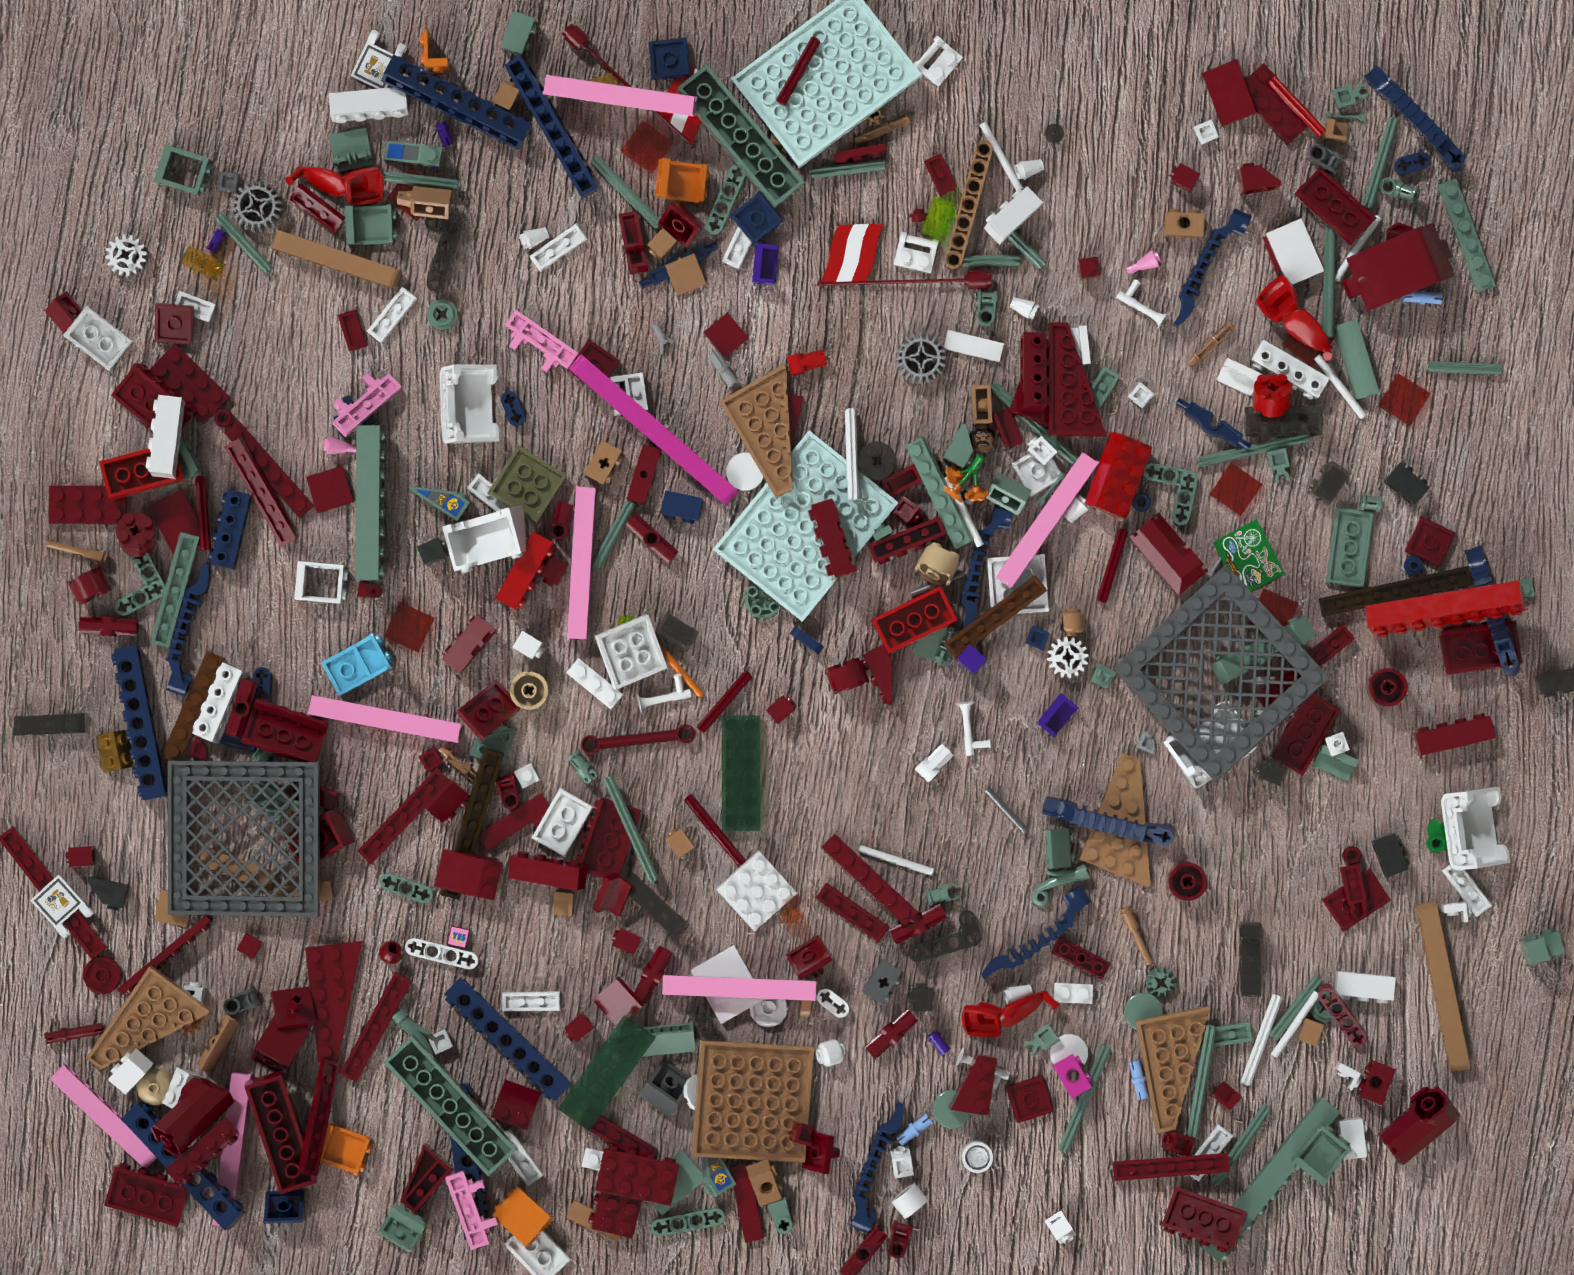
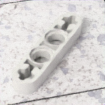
(441, 956)

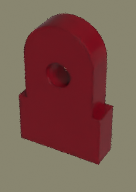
(365, 590)

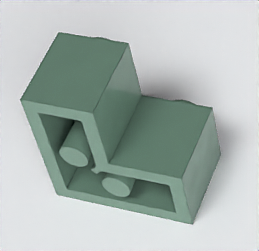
(1541, 947)

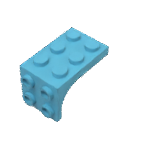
(358, 664)

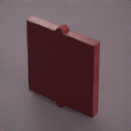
(726, 335)

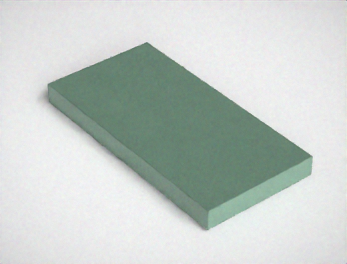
(1349, 547)

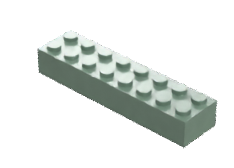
(741, 137)
(369, 503)
(450, 1105)

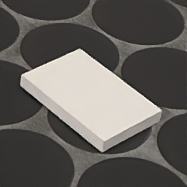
(1295, 251)
(97, 338)
(562, 822)
(542, 1257)

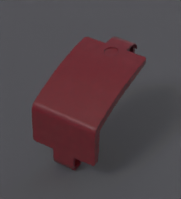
(1398, 267)

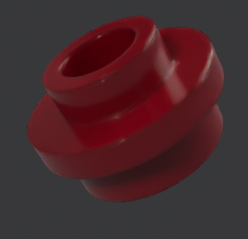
(918, 215)
(217, 418)
(1358, 855)

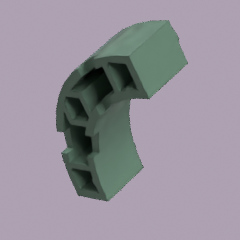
(1228, 667)

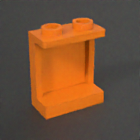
(681, 181)
(345, 1149)
(522, 1216)

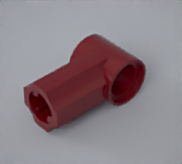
(562, 519)

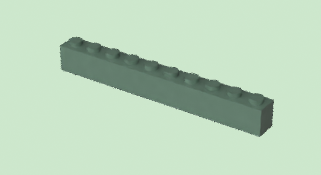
(1278, 1168)

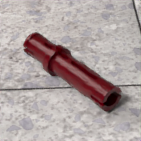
(73, 1033)

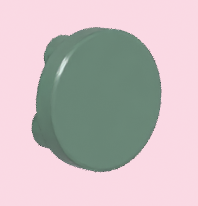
(760, 603)
(1140, 1007)
(946, 1117)

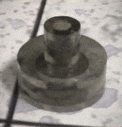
(1051, 137)

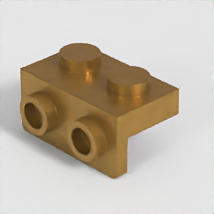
(114, 751)

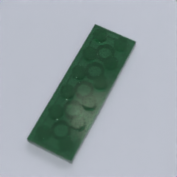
(740, 772)
(606, 1072)

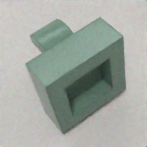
(1102, 676)
(262, 755)

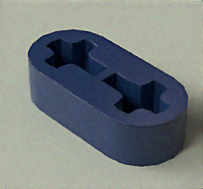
(1413, 167)
(508, 410)
(806, 640)
(266, 683)

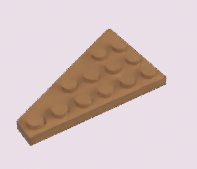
(763, 424)
(1125, 799)
(148, 1014)
(1168, 1057)

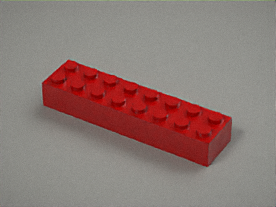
(1446, 608)

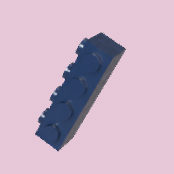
(231, 529)

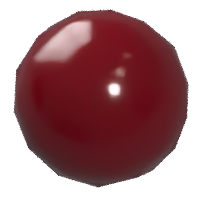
(390, 952)

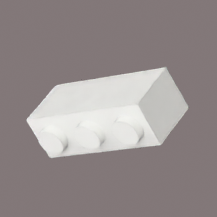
(1012, 214)
(594, 683)
(1365, 986)

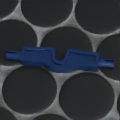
(661, 274)
(1222, 430)

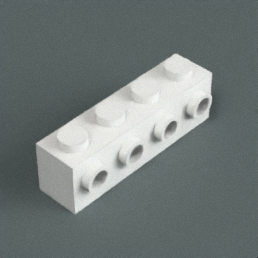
(367, 104)
(1298, 373)
(219, 703)

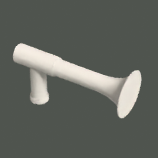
(1127, 298)
(680, 694)
(968, 738)
(999, 1073)

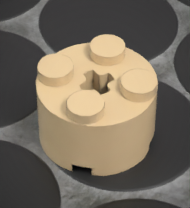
(937, 564)
(540, 691)

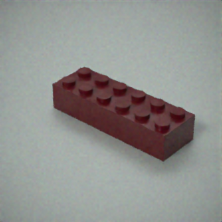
(279, 1129)

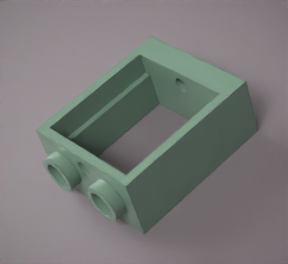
(164, 164)

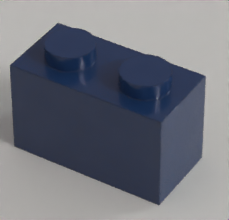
(681, 506)

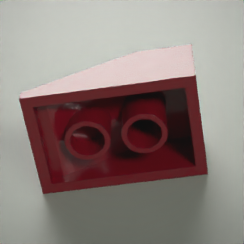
(333, 834)
(468, 874)

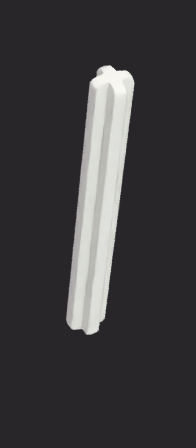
(851, 454)
(1261, 1040)

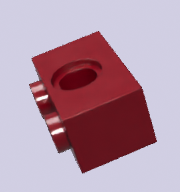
(1378, 1093)

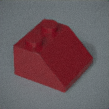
(1256, 179)
(681, 223)
(447, 801)
(516, 1104)

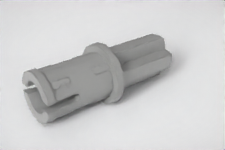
(723, 369)

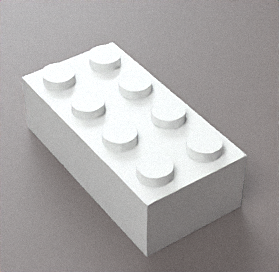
(166, 436)

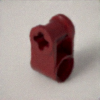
(508, 789)
(899, 1237)

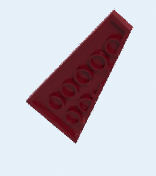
(1071, 403)
(331, 985)

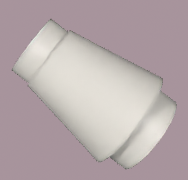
(1026, 169)
(533, 237)
(1025, 307)
(1076, 509)
(1016, 992)

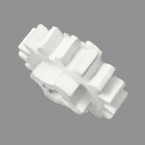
(116, 260)
(1076, 656)

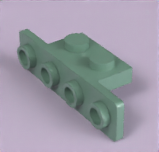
(262, 800)

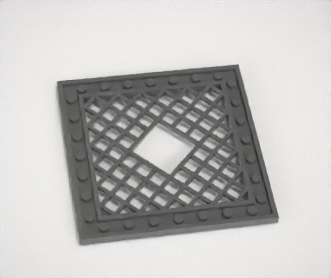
(1130, 671)
(179, 847)

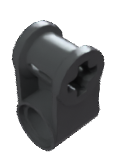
(1326, 158)
(243, 1001)

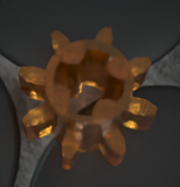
(790, 921)
(194, 1026)

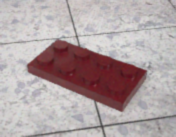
(1273, 107)
(1335, 206)
(190, 382)
(84, 505)
(1305, 733)

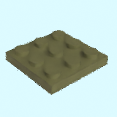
(527, 483)

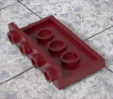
(140, 390)
(1474, 648)
(284, 731)
(607, 840)
(637, 1175)
(146, 1194)
(615, 1214)
(1204, 1220)

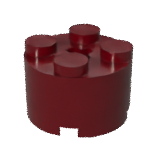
(138, 525)
(90, 583)
(847, 676)
(1395, 694)
(1197, 879)

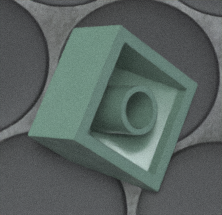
(960, 449)
(1058, 848)

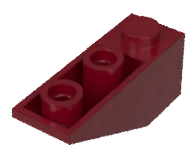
(881, 668)

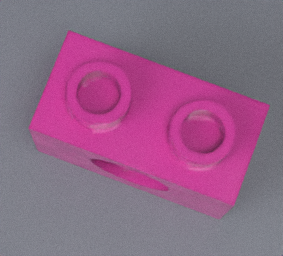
(1076, 1087)

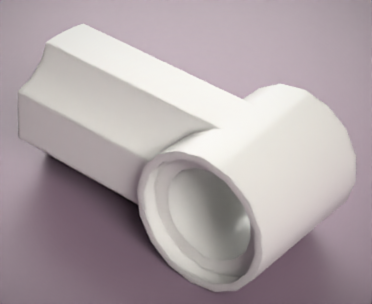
(930, 766)

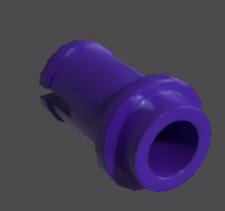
(444, 134)
(216, 240)
(937, 1040)

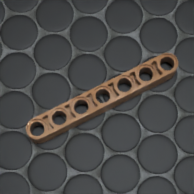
(974, 197)
(336, 259)

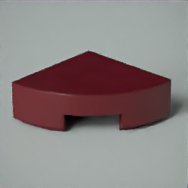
(199, 749)

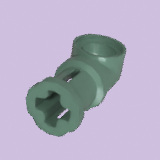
(1400, 189)

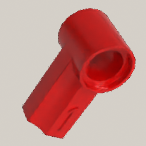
(801, 362)

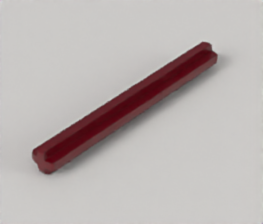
(714, 829)

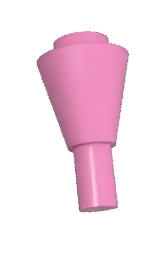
(1149, 261)
(336, 446)

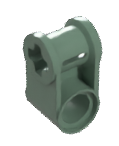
(986, 304)
(780, 1211)

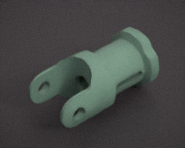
(583, 768)
(941, 894)

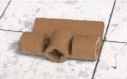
(218, 1043)

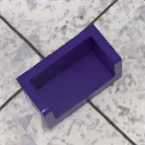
(765, 264)
(971, 659)
(1057, 715)

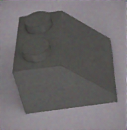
(665, 1087)

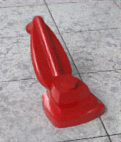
(359, 186)
(1280, 303)
(988, 1019)

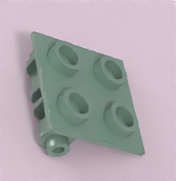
(351, 150)
(933, 647)
(498, 740)

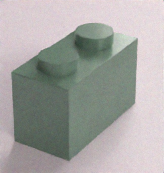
(519, 33)
(1008, 493)

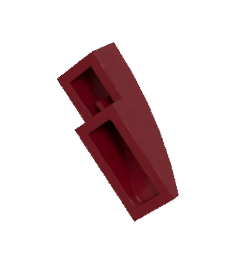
(633, 242)
(905, 478)

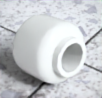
(830, 1053)

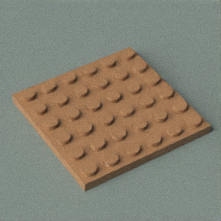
(751, 1100)

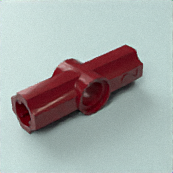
(643, 529)
(108, 626)
(237, 719)
(919, 924)
(653, 973)
(891, 1033)
(871, 1243)

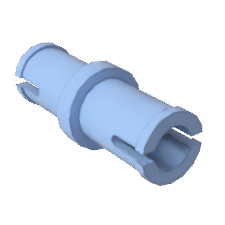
(1424, 297)
(1138, 1079)
(914, 1129)

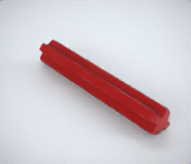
(1297, 106)

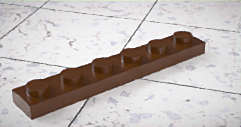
(995, 616)
(191, 709)

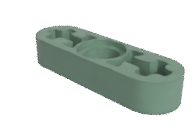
(403, 880)

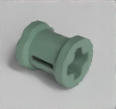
(1377, 500)

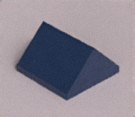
(284, 1207)

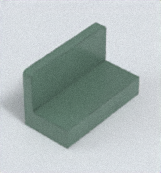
(1337, 765)

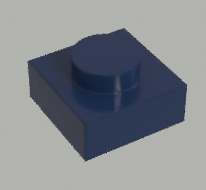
(1037, 637)

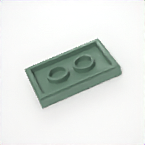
(687, 1180)

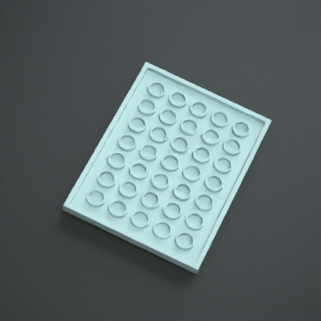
(844, 83)
(776, 539)

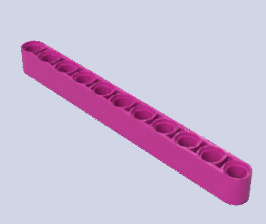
(653, 429)

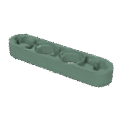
(728, 200)
(687, 1219)

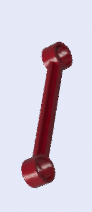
(638, 739)

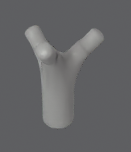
(661, 337)

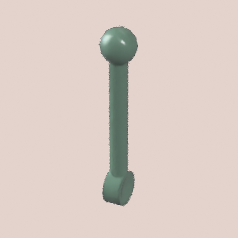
(1361, 117)
(1041, 500)

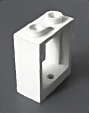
(301, 582)

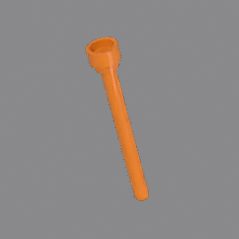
(679, 670)

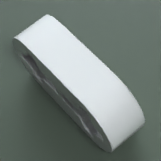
(836, 999)

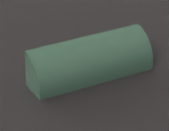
(1356, 359)
(671, 1039)

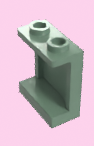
(370, 225)
(1321, 1154)

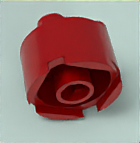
(1272, 395)

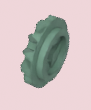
(432, 314)
(1160, 973)
(1324, 1015)

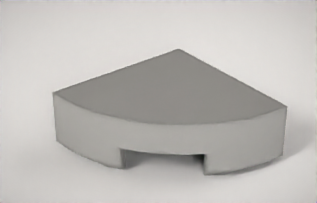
(1146, 743)

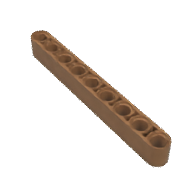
(1442, 986)

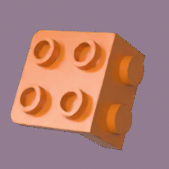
(432, 65)

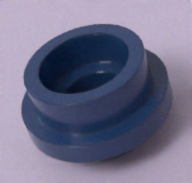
(1146, 498)
(1407, 568)

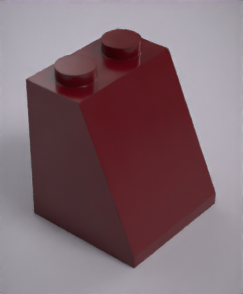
(280, 1047)

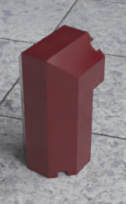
(1167, 554)
(192, 1115)
(1419, 1124)

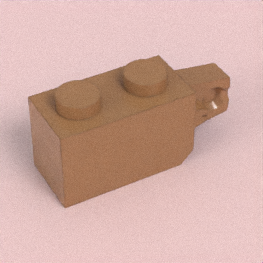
(426, 202)

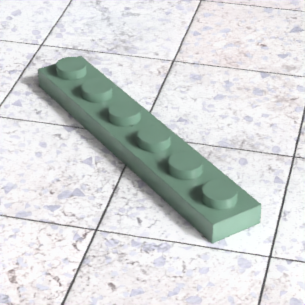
(1466, 235)
(943, 502)
(174, 589)

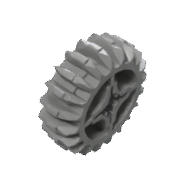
(249, 209)
(911, 358)

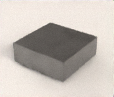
(228, 182)

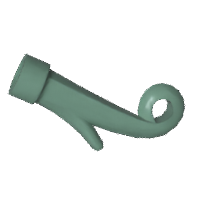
(1060, 878)
(403, 1019)

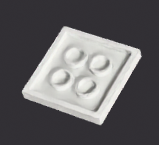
(999, 590)
(631, 651)
(756, 890)

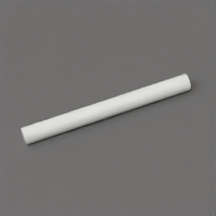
(1001, 157)
(1356, 249)
(1340, 387)
(968, 520)
(896, 860)
(1295, 1024)

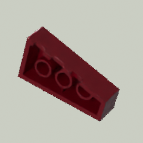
(832, 539)

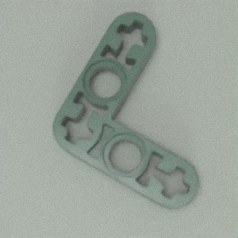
(1178, 481)
(149, 584)

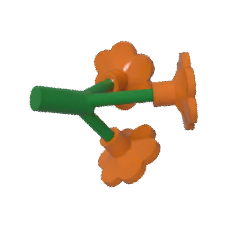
(955, 477)

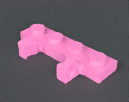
(527, 331)
(376, 396)
(463, 1196)

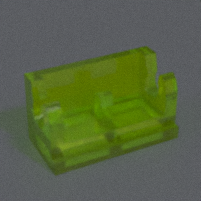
(939, 218)

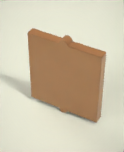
(685, 274)
(162, 912)

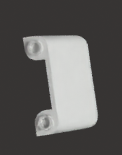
(468, 403)
(486, 538)
(1190, 768)
(1472, 829)

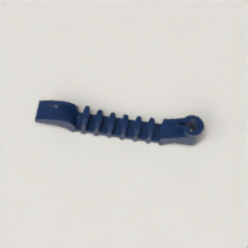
(1443, 144)
(1237, 224)
(1000, 519)
(1499, 631)
(180, 681)
(1072, 814)
(1075, 901)
(865, 1217)

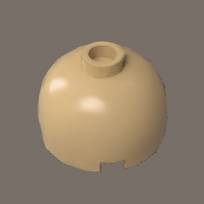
(154, 1086)

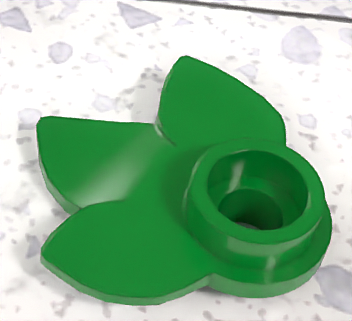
(1436, 831)

